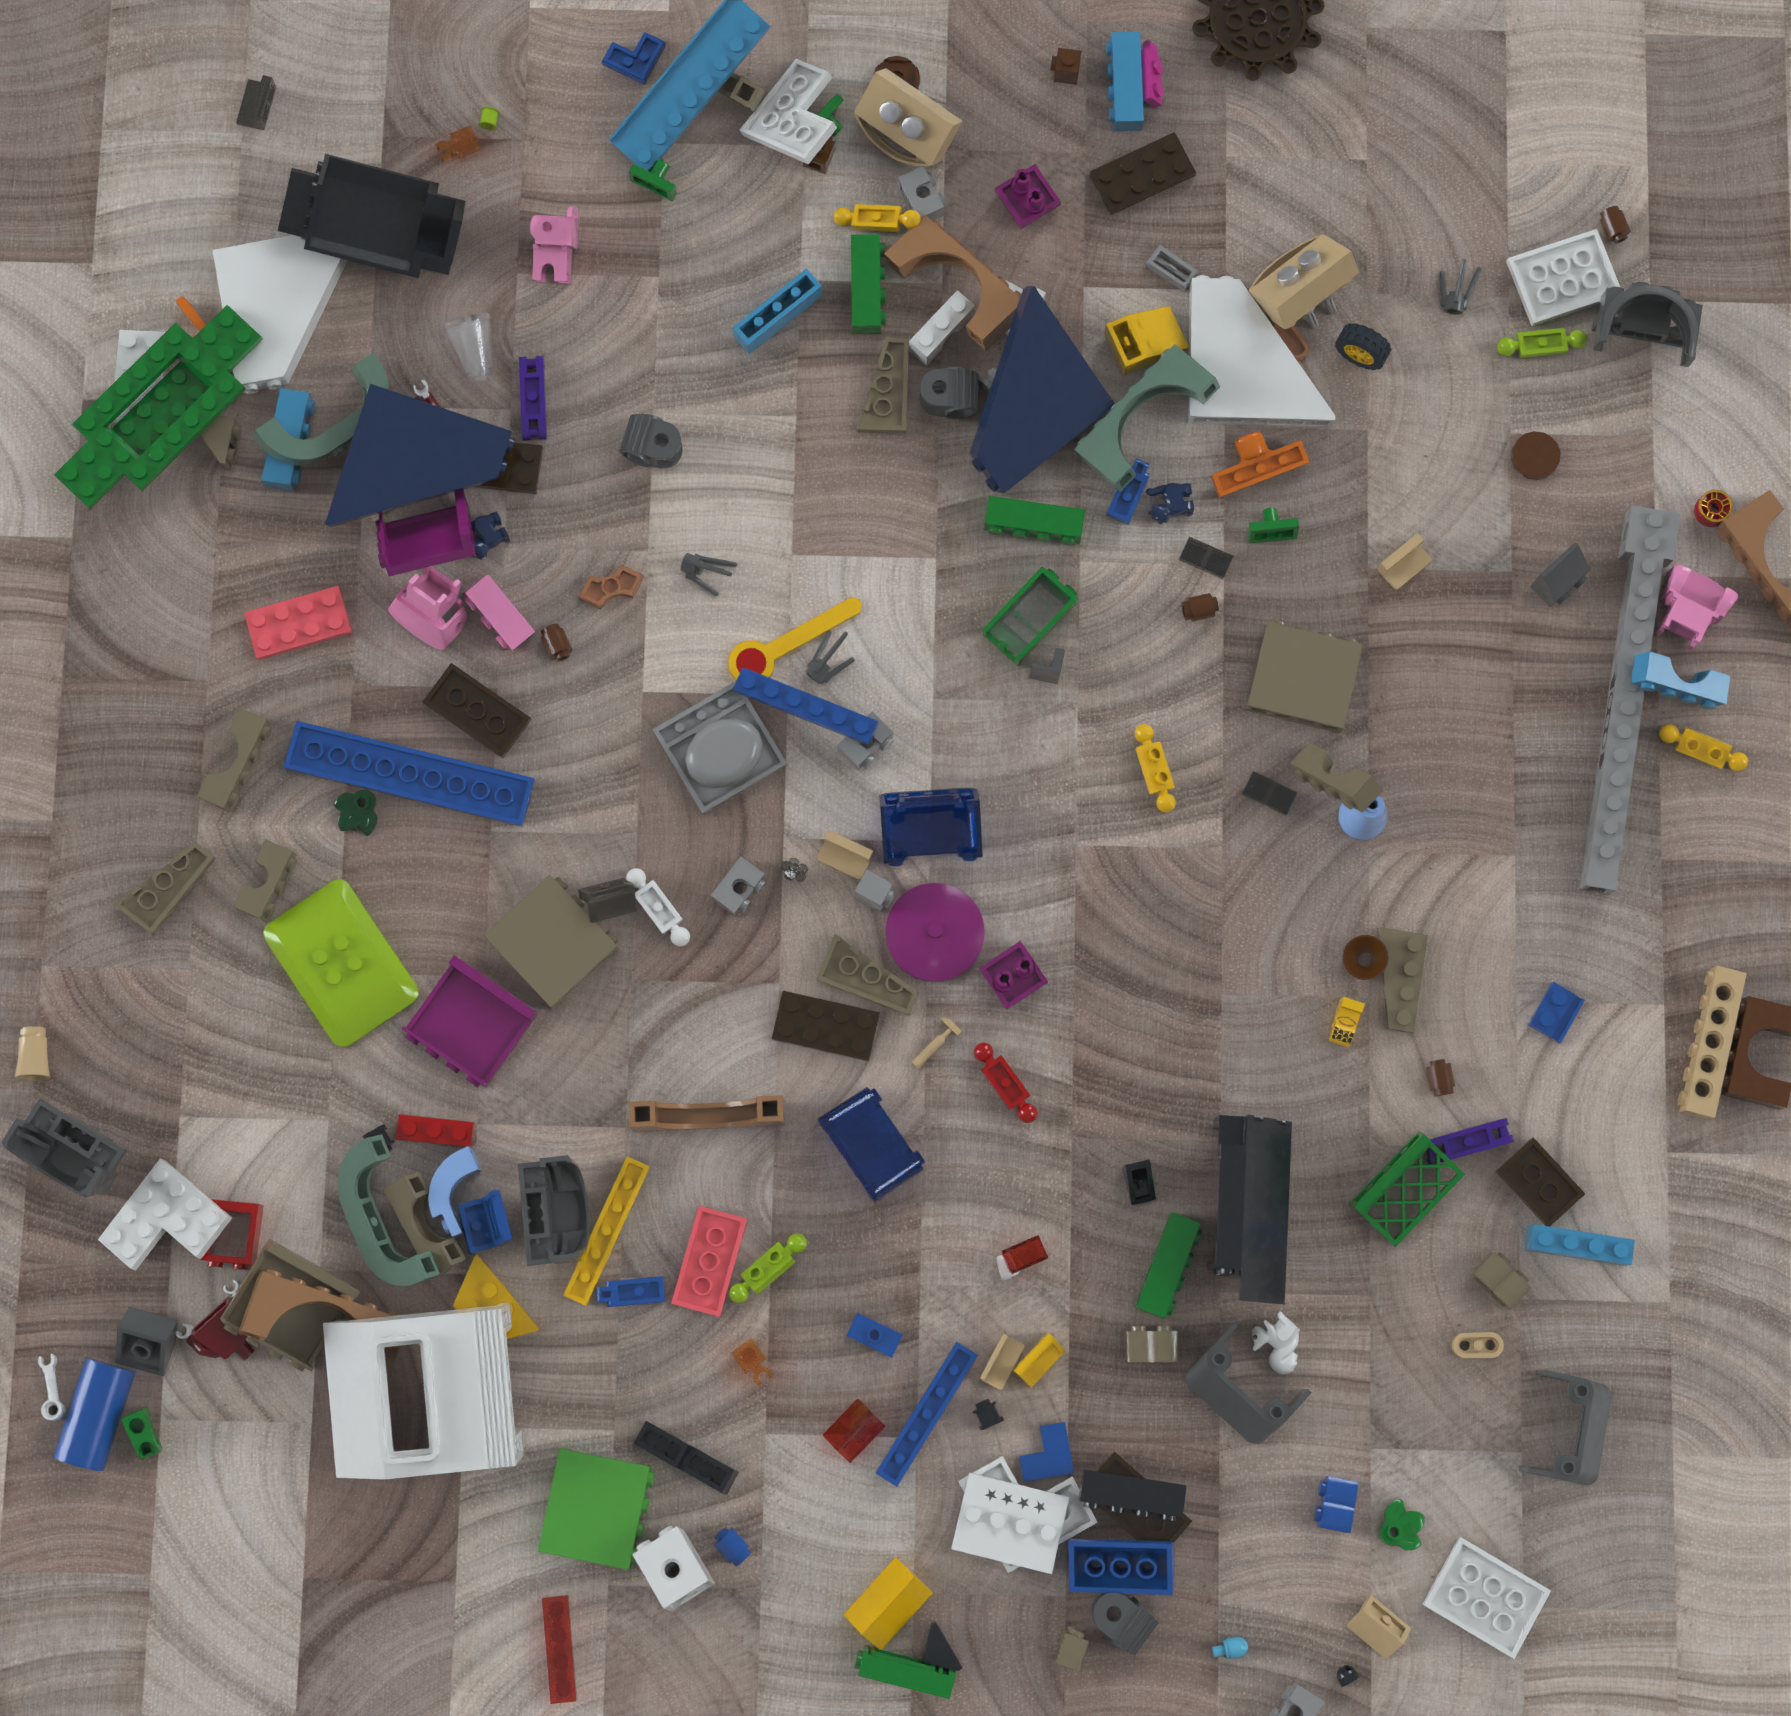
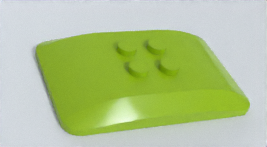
(341, 963)

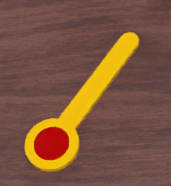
(761, 657)

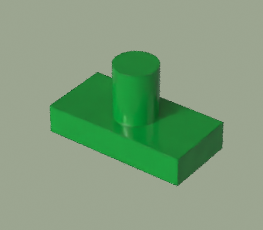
(826, 112)
(654, 180)
(1272, 528)

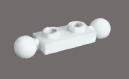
(658, 907)

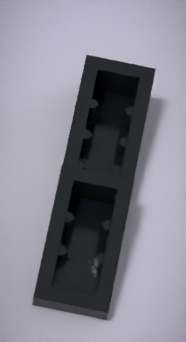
(686, 1457)

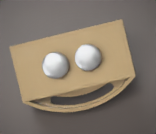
(906, 119)
(1303, 280)

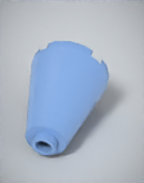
(1365, 824)

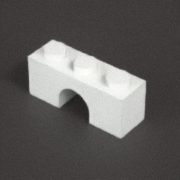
(950, 317)

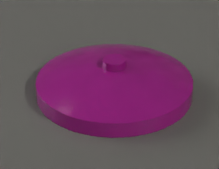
(935, 932)

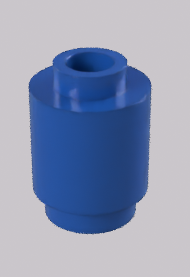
(732, 1546)

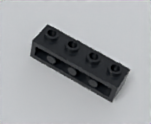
(1132, 1493)

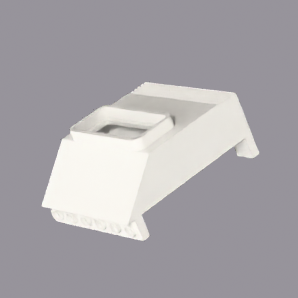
(463, 1390)

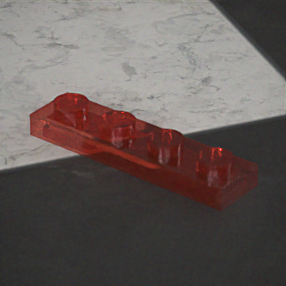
(559, 1649)

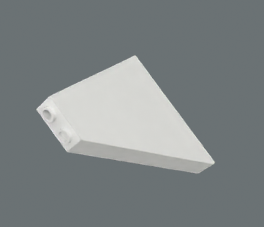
(281, 296)
(1250, 361)

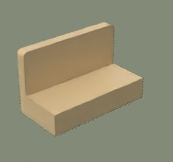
(1405, 562)
(845, 855)
(1001, 1362)
(1379, 1627)

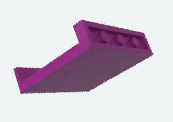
(426, 538)
(470, 1023)

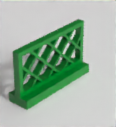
(1391, 1173)

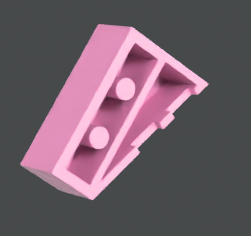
(497, 612)

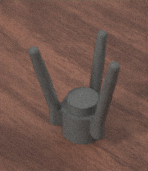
(1455, 302)
(696, 563)
(819, 669)

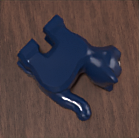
(1173, 500)
(489, 537)

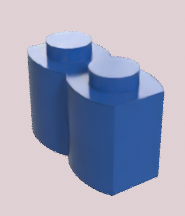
(1336, 1504)

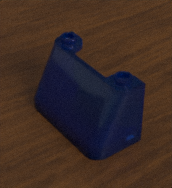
(930, 824)
(871, 1144)

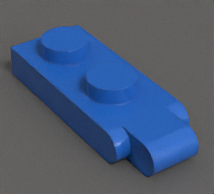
(1125, 502)
(632, 1292)

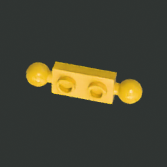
(876, 217)
(1703, 747)
(1155, 768)

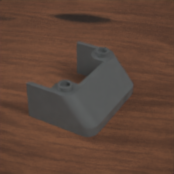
(1211, 1384)
(1585, 1463)

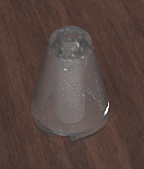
(472, 344)

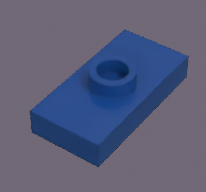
(874, 1335)

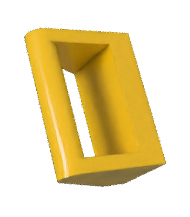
(1039, 1360)

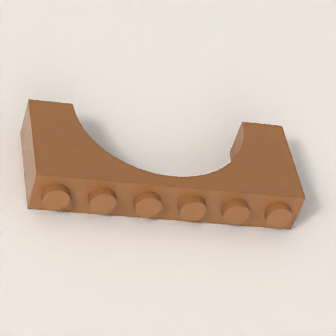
(929, 246)
(1746, 536)
(660, 1116)
(276, 1295)

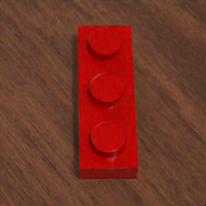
(435, 1131)

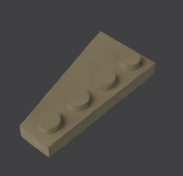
(887, 399)
(160, 894)
(859, 975)
(1402, 976)

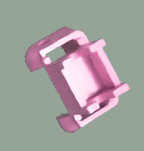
(558, 240)
(1693, 603)
(423, 604)

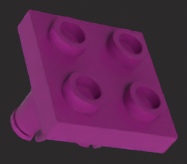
(1027, 196)
(1013, 975)

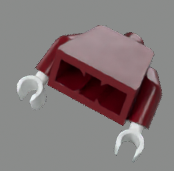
(210, 1337)

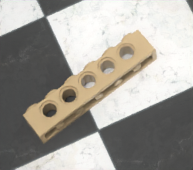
(1732, 983)

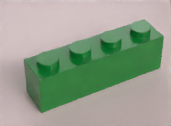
(865, 284)
(1034, 520)
(1167, 1266)

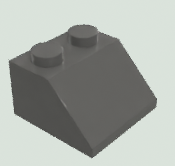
(1561, 576)
(145, 1341)

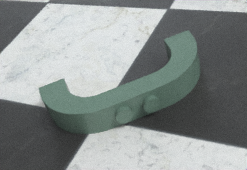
(295, 451)
(367, 1223)

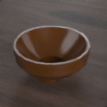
(1370, 945)

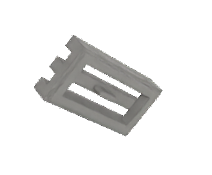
(1166, 275)

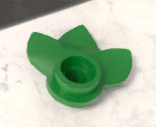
(1405, 1525)

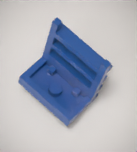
(484, 1223)

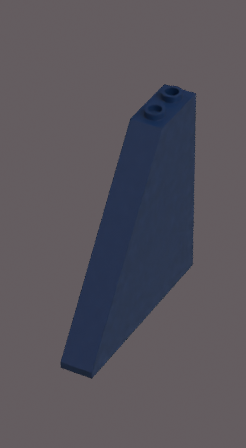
(1037, 398)
(412, 454)

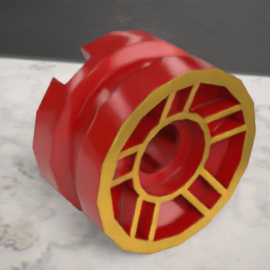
(1719, 501)

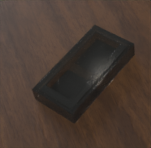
(1206, 557)
(1269, 793)

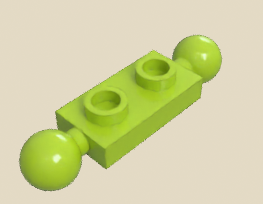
(1542, 343)
(767, 1268)

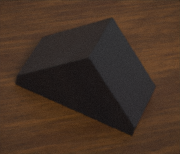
(1139, 1182)
(938, 1650)

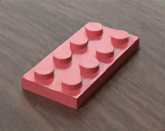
(298, 622)
(709, 1261)

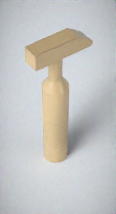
(936, 1043)

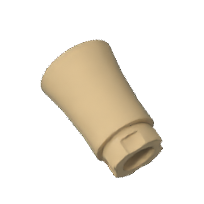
(32, 1055)

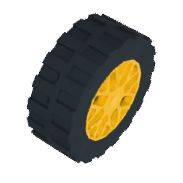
(1363, 346)

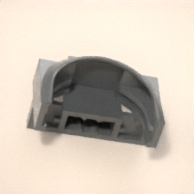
(1646, 316)
(65, 1149)
(554, 1215)

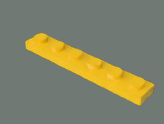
(606, 1231)

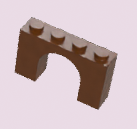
(1741, 1079)

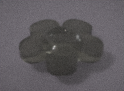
(794, 870)

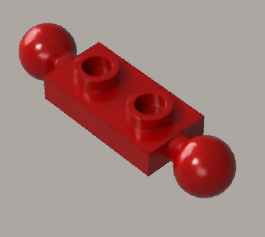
(1005, 1082)

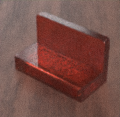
(853, 1430)

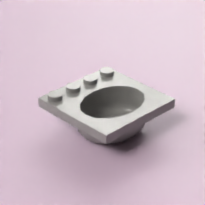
(719, 747)

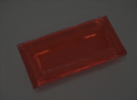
(1024, 1254)

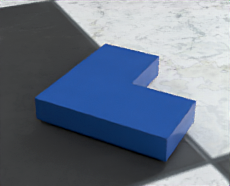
(635, 64)
(1054, 1460)

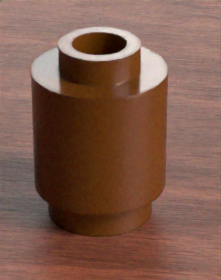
(1614, 224)
(1199, 607)
(556, 642)
(1440, 1077)

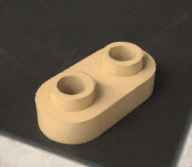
(1476, 1345)

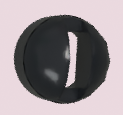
(1346, 1675)

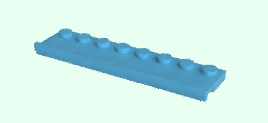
(689, 83)

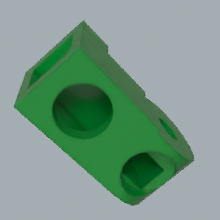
(142, 1433)

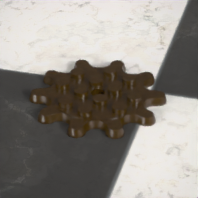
(1256, 43)

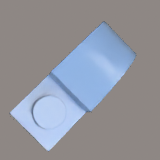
(443, 1184)

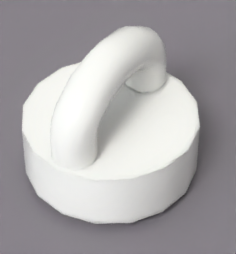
(1003, 1270)

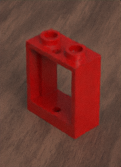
(256, 1212)

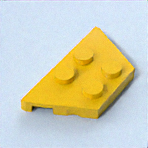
(484, 1289)

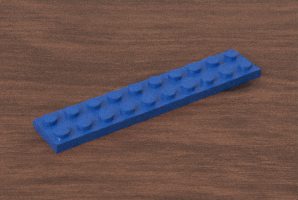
(409, 773)

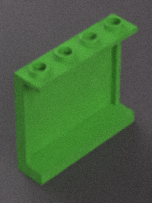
(595, 1509)

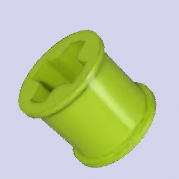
(489, 118)

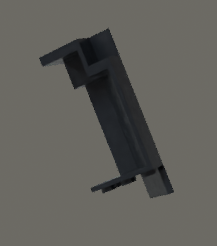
(372, 216)
(1253, 1205)

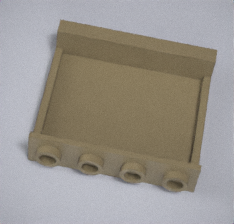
(1304, 676)
(551, 940)
(300, 1330)

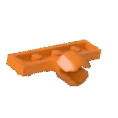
(1257, 463)

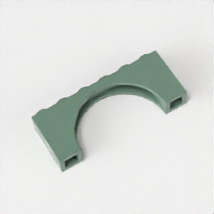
(1172, 374)

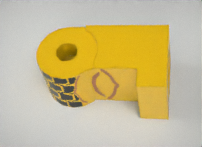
(1346, 1021)

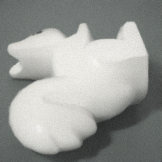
(1283, 1338)

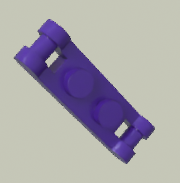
(533, 398)
(1471, 1140)

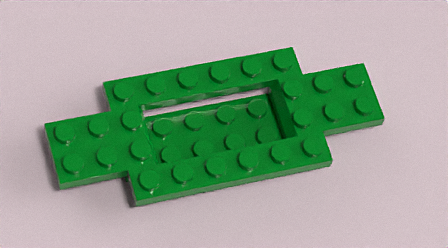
(167, 415)

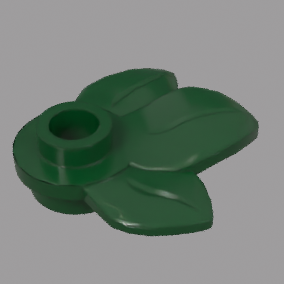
(354, 814)

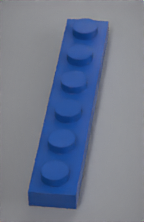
(805, 706)
(926, 1414)

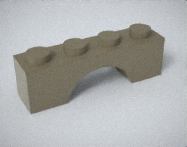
(223, 788)
(1353, 789)
(408, 1200)

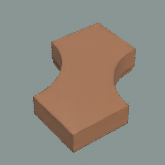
(621, 583)

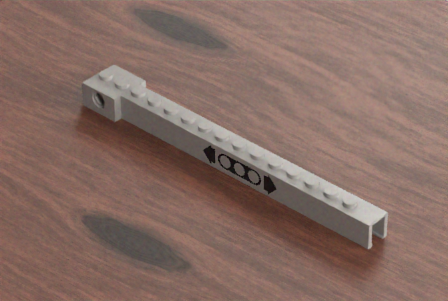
(1648, 546)

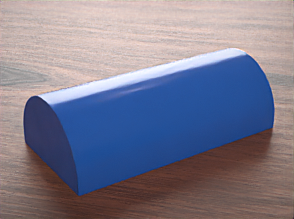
(94, 1414)
(1121, 1566)

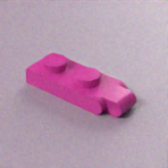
(1151, 74)

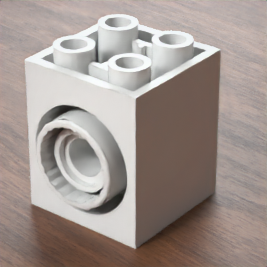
(657, 1561)

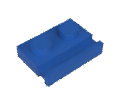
(1556, 1012)

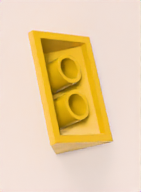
(888, 1603)

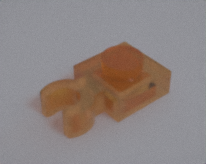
(462, 142)
(750, 1358)

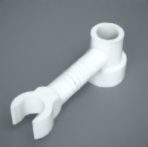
(53, 1398)

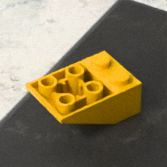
(1143, 337)

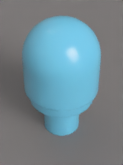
(1231, 1648)

